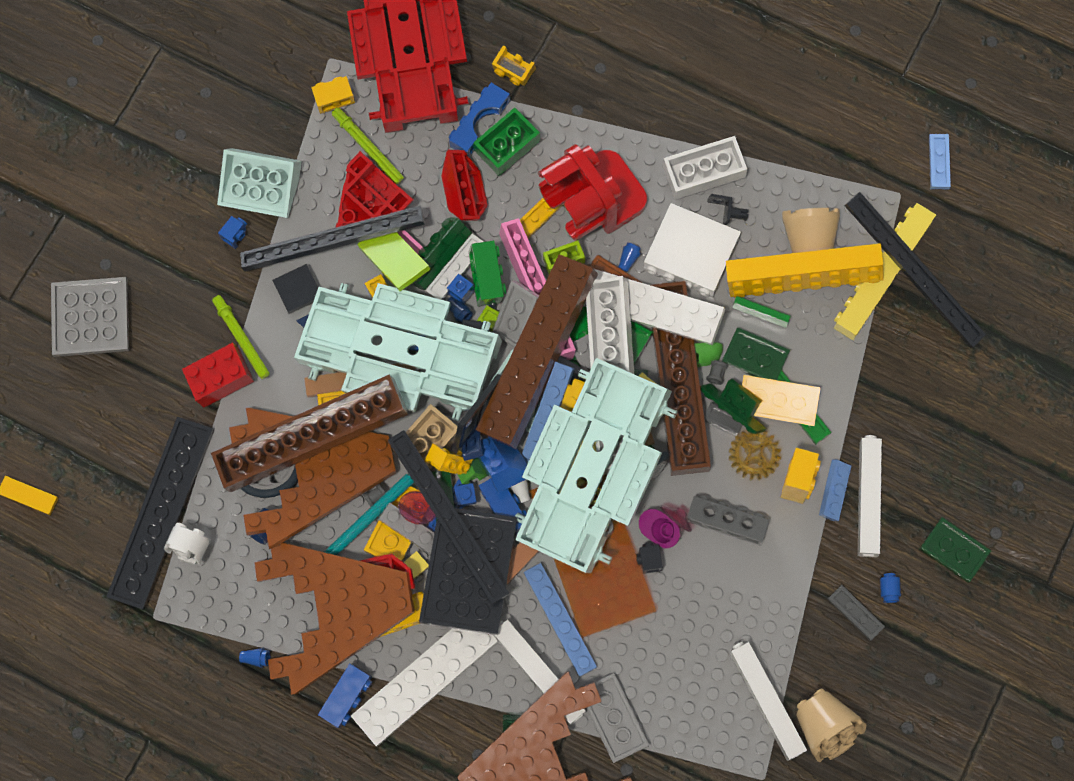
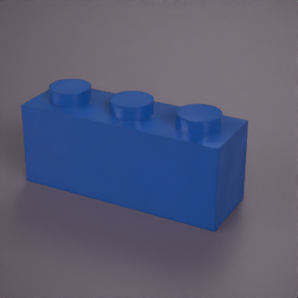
(501, 503)
(345, 696)

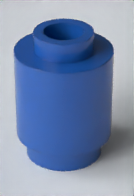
(890, 588)

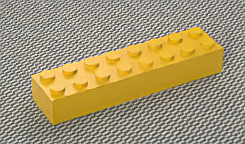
(805, 270)

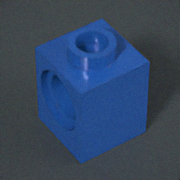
(460, 289)

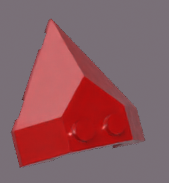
(368, 193)

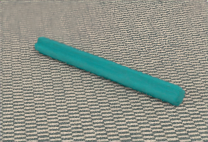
(371, 514)

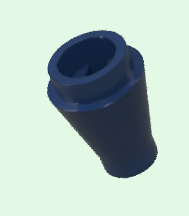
(460, 310)

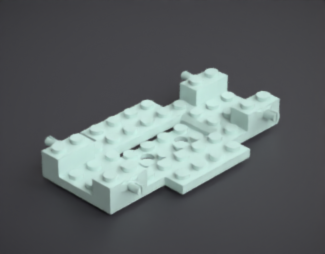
(453, 362)
(563, 522)

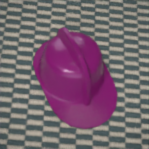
(659, 528)

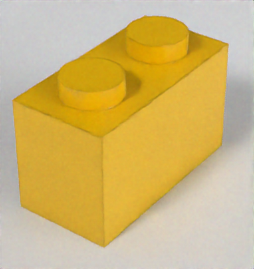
(333, 94)

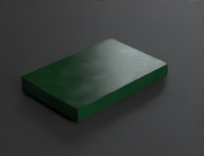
(755, 355)
(955, 550)

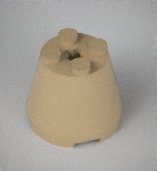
(811, 228)
(828, 725)

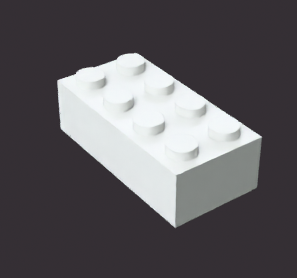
(704, 167)

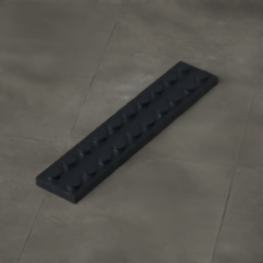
(160, 513)

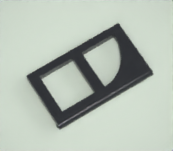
(474, 413)

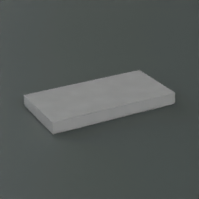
(616, 721)

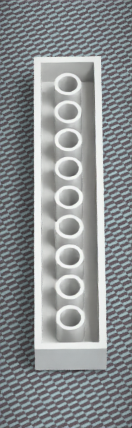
(610, 331)

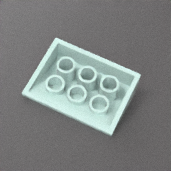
(258, 182)

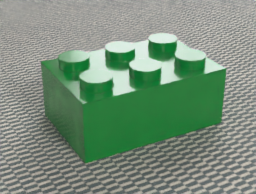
(506, 141)
(486, 273)

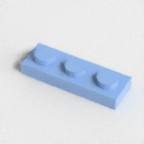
(939, 161)

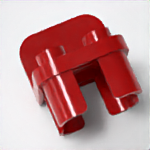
(594, 190)

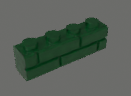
(441, 249)

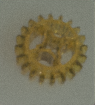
(760, 460)

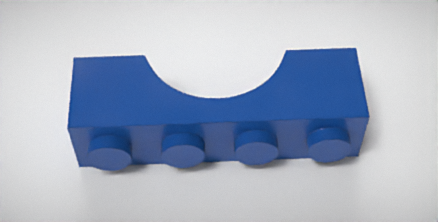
(492, 101)

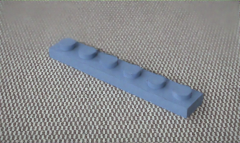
(553, 395)
(560, 620)

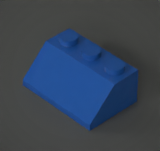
(502, 464)

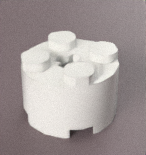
(187, 544)

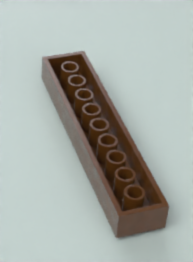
(537, 351)
(679, 373)
(309, 433)

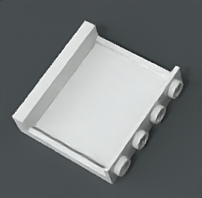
(691, 250)

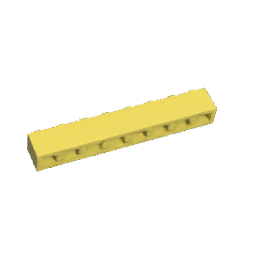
(869, 294)

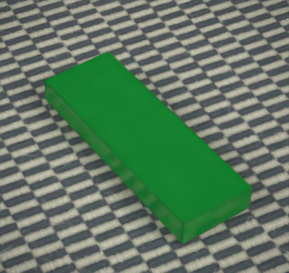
(761, 311)

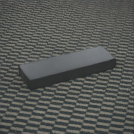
(856, 613)

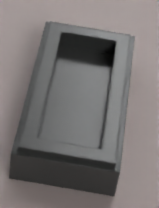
(722, 419)

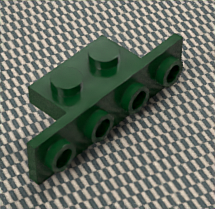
(737, 403)

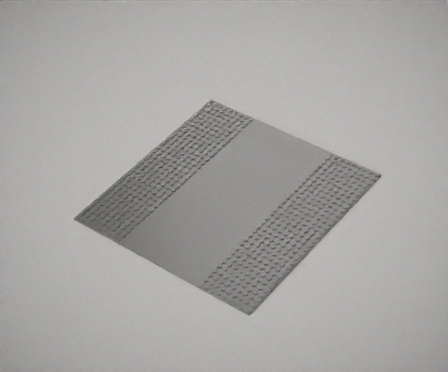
(711, 584)

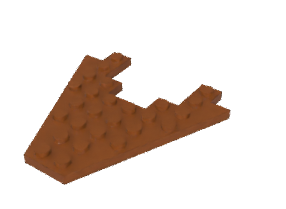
(323, 480)
(352, 603)
(527, 746)

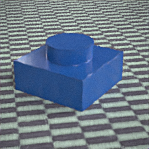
(465, 495)

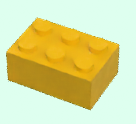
(800, 476)

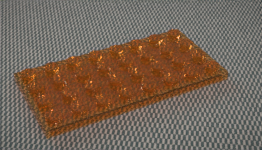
(612, 591)

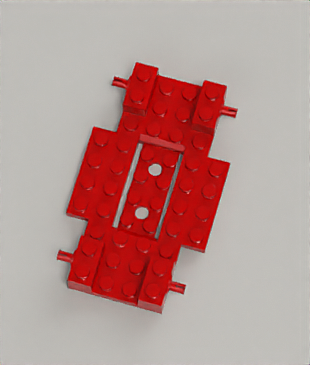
(415, 87)

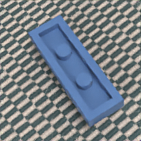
(835, 490)

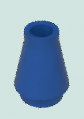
(629, 256)
(255, 657)

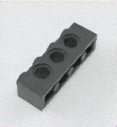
(734, 529)

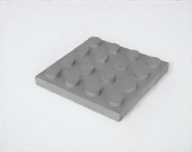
(89, 316)

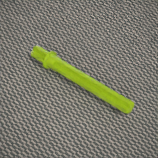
(347, 123)
(225, 312)

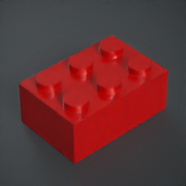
(218, 375)

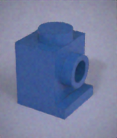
(233, 231)

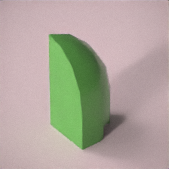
(706, 353)
(475, 471)

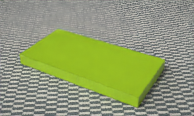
(394, 259)

